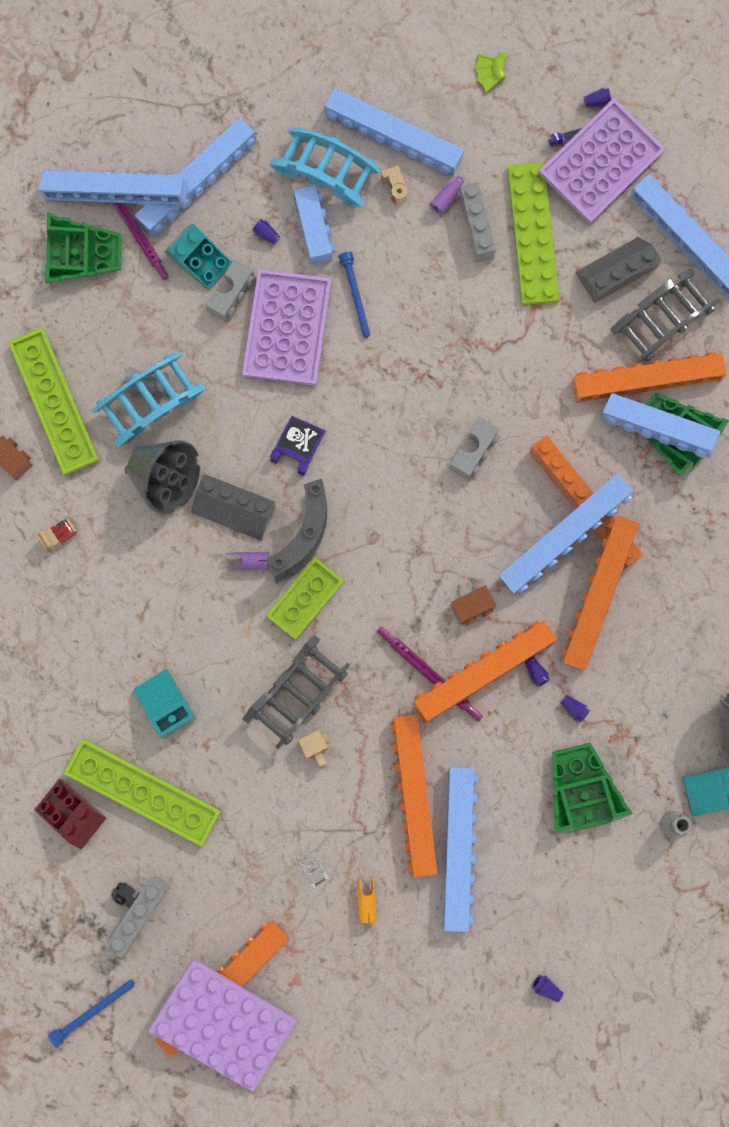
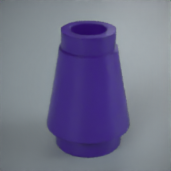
(598, 98)
(265, 231)
(536, 672)
(575, 708)
(546, 988)

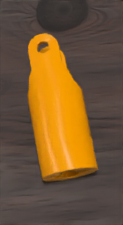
(366, 904)

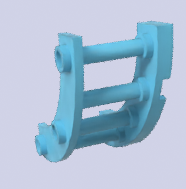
(317, 176)
(158, 411)

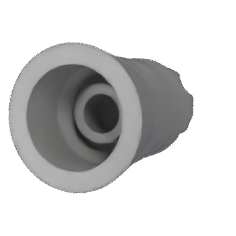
(151, 384)
(669, 825)

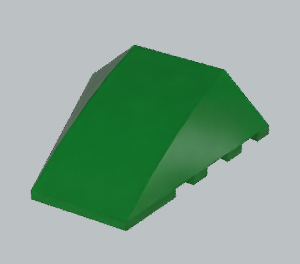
(79, 250)
(682, 461)
(584, 791)

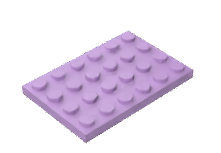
(601, 161)
(287, 327)
(222, 1024)

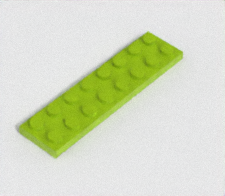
(533, 235)
(53, 401)
(142, 792)

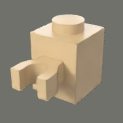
(314, 745)

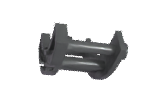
(657, 298)
(308, 539)
(283, 682)

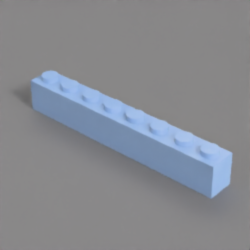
(393, 132)
(200, 174)
(114, 187)
(683, 231)
(566, 533)
(458, 849)

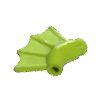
(490, 70)

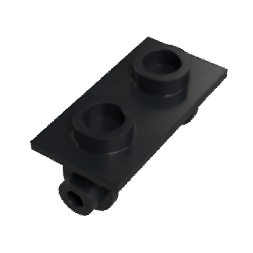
(124, 894)

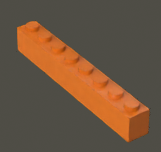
(649, 377)
(572, 486)
(601, 592)
(483, 672)
(414, 795)
(247, 962)

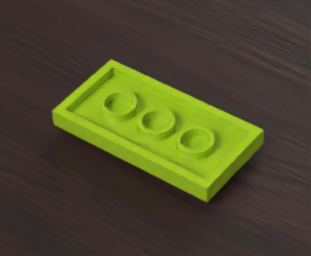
(305, 598)

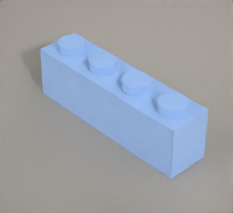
(313, 224)

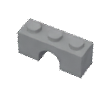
(223, 304)
(467, 462)

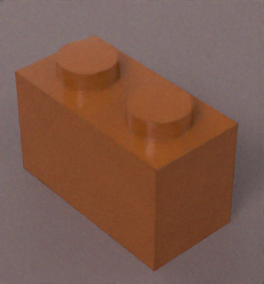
(12, 460)
(473, 605)

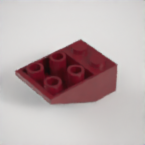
(70, 814)

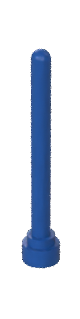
(346, 260)
(58, 1036)

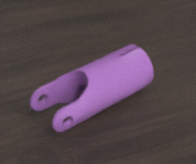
(446, 196)
(251, 560)

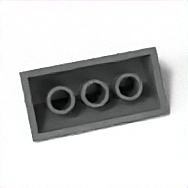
(618, 268)
(233, 507)

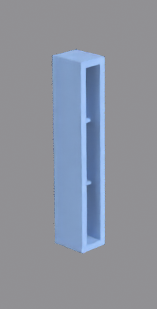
(661, 426)

